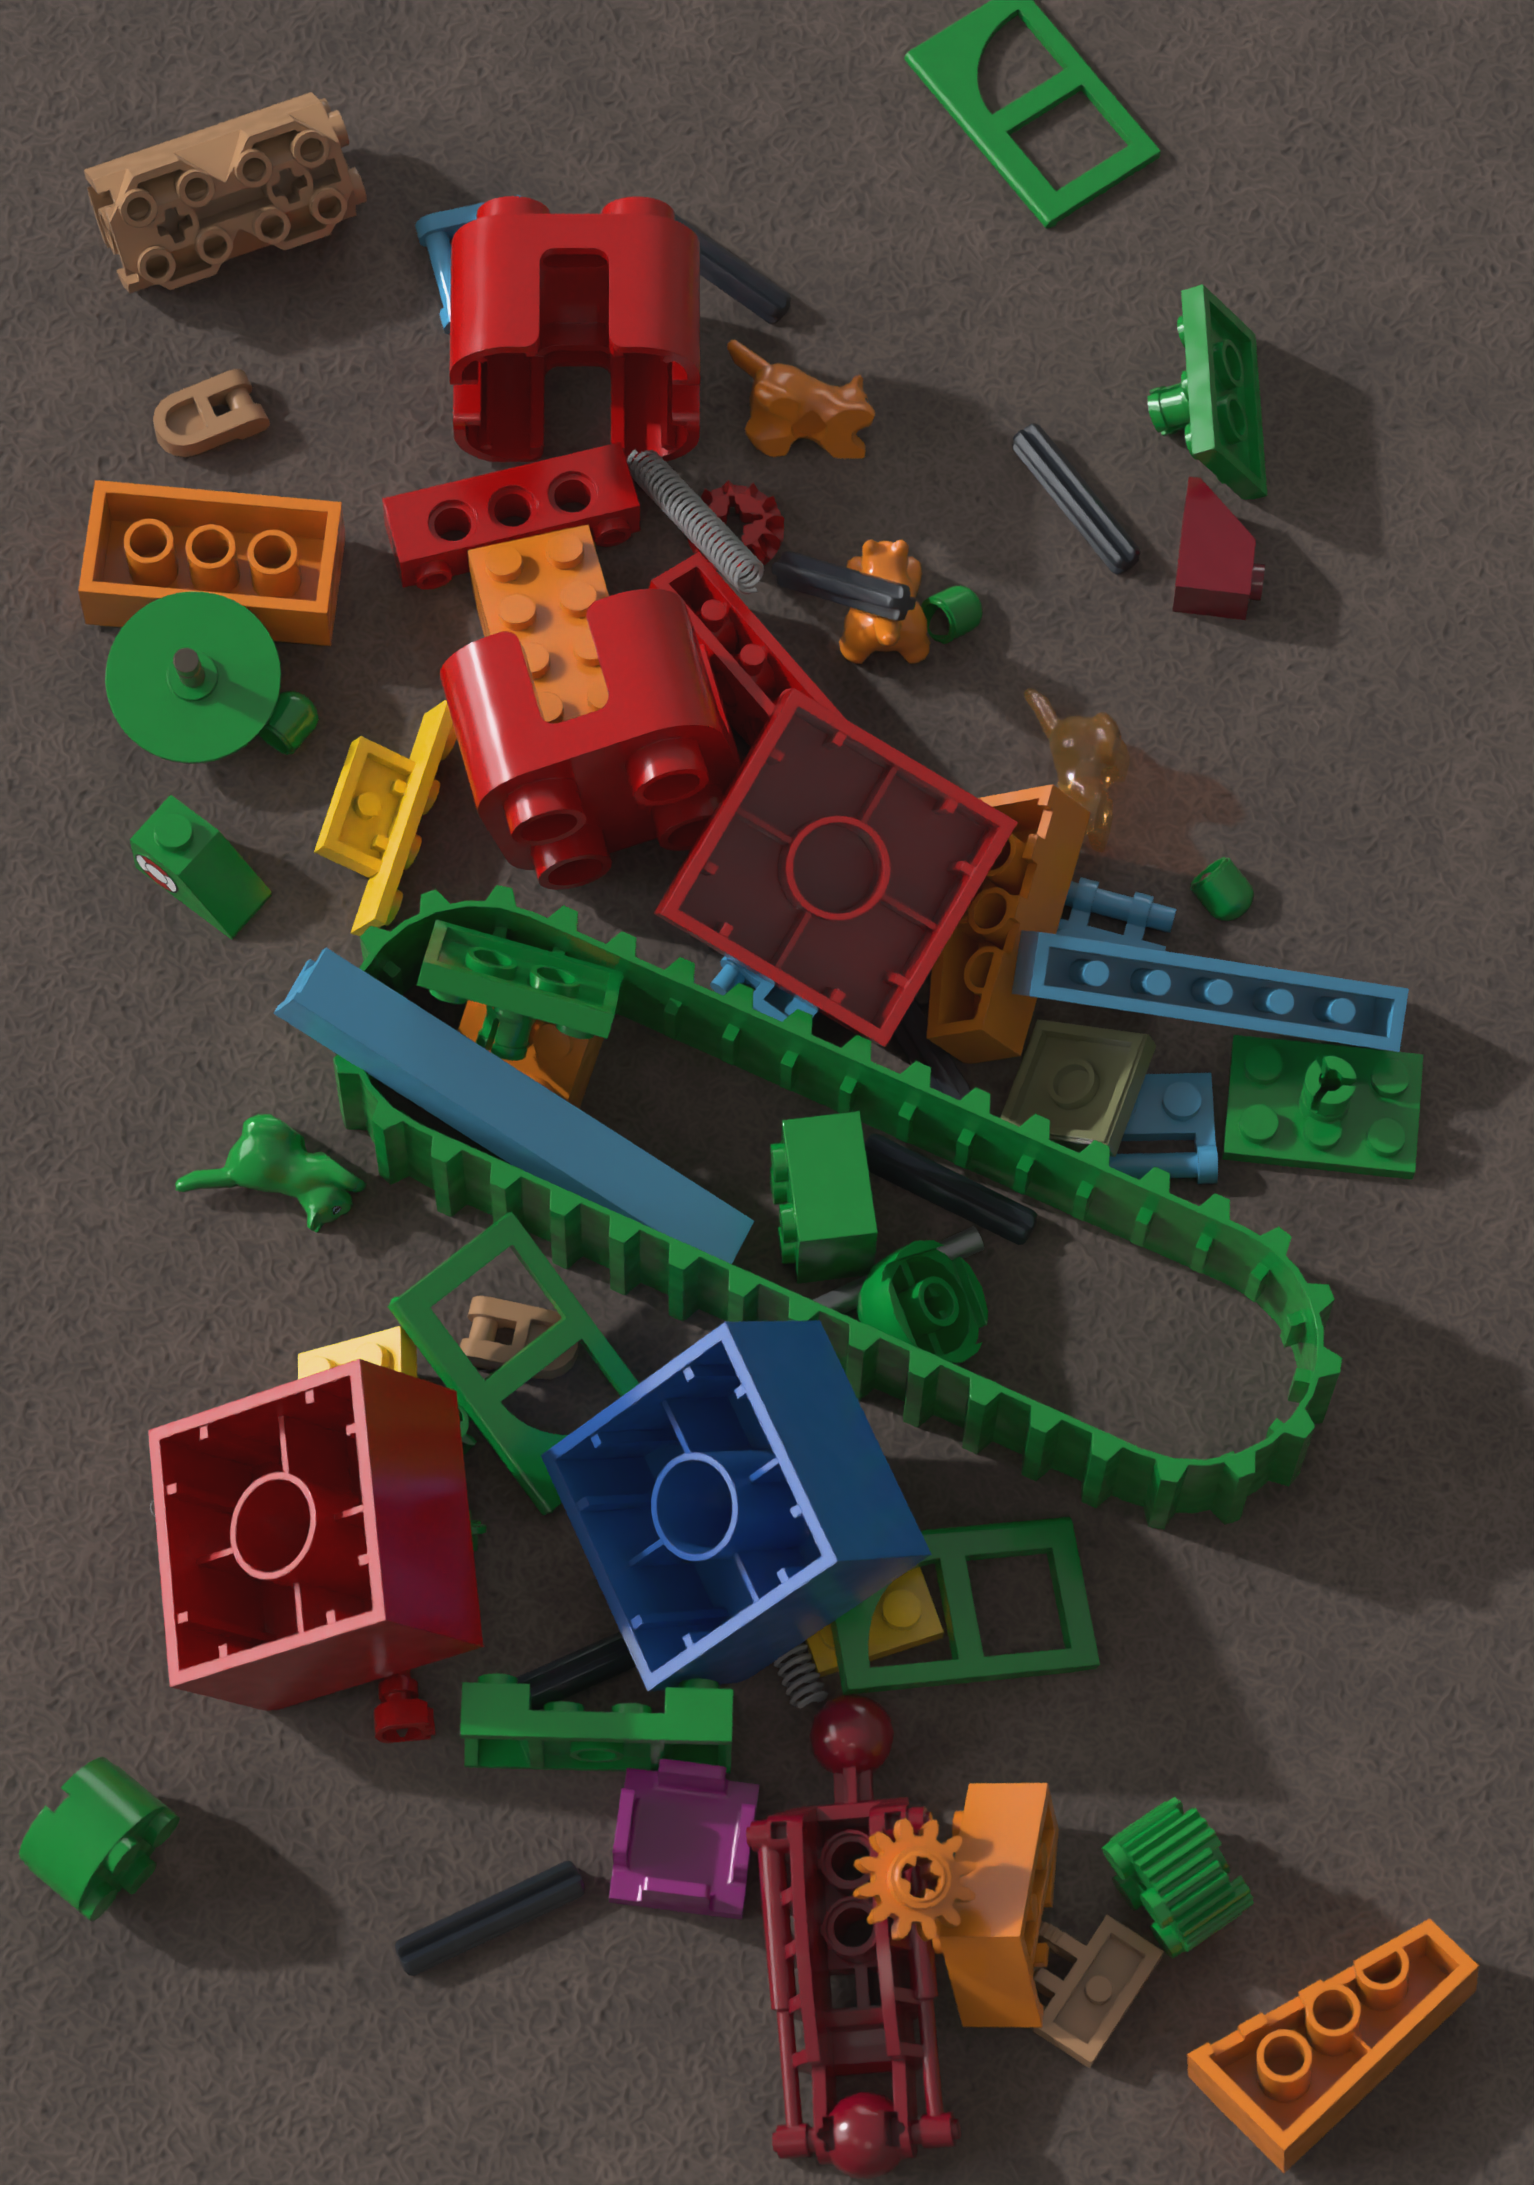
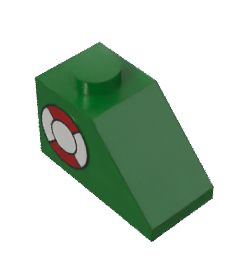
(198, 867)

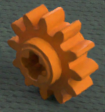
(893, 1892)

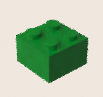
(824, 1197)

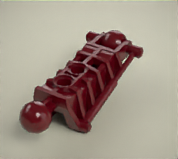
(865, 2131)

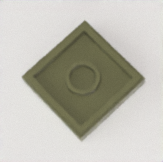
(1080, 1082)

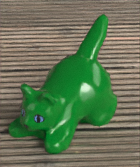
(275, 1160)

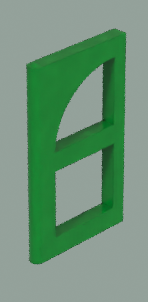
(950, 68)
(511, 1439)
(949, 1552)

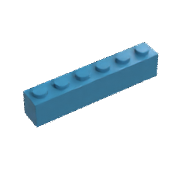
(1209, 990)

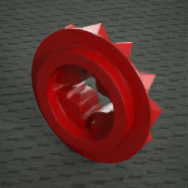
(767, 526)

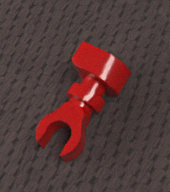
(402, 1710)

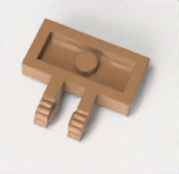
(1097, 1988)

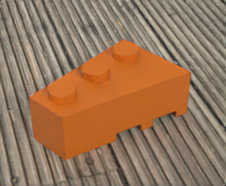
(994, 1949)

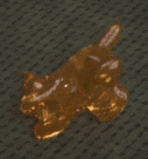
(1086, 759)

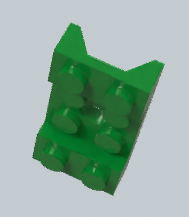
(509, 1735)

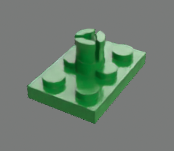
(1216, 395)
(518, 987)
(1323, 1107)

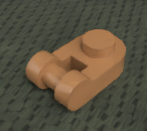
(188, 424)
(529, 1323)

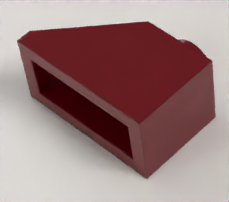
(1215, 558)

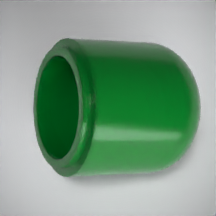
(960, 606)
(290, 722)
(1224, 891)

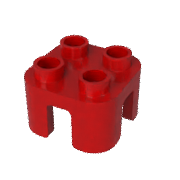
(574, 293)
(608, 778)

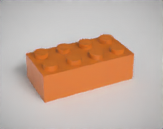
(255, 549)
(542, 595)

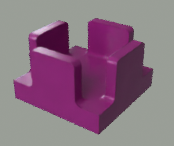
(683, 1840)

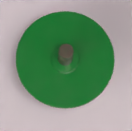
(193, 677)

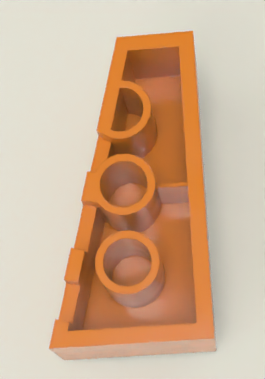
(1025, 890)
(1317, 2056)

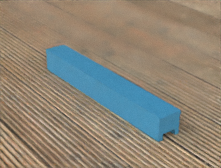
(501, 1105)

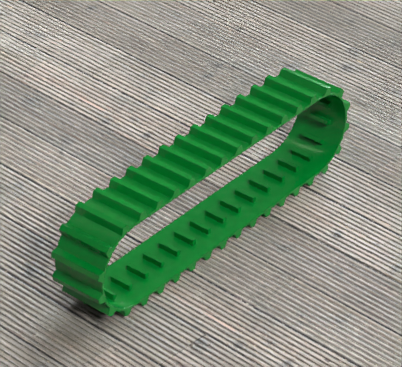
(916, 1115)

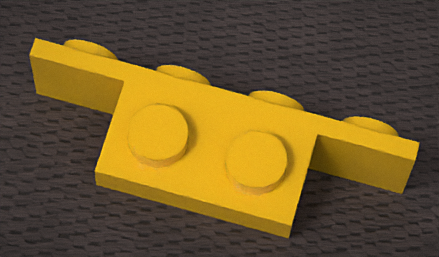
(379, 811)

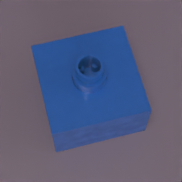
(734, 1503)

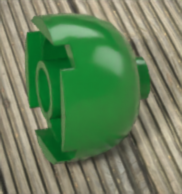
(925, 1301)

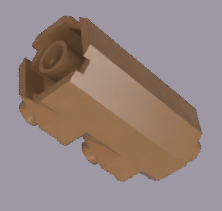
(225, 193)

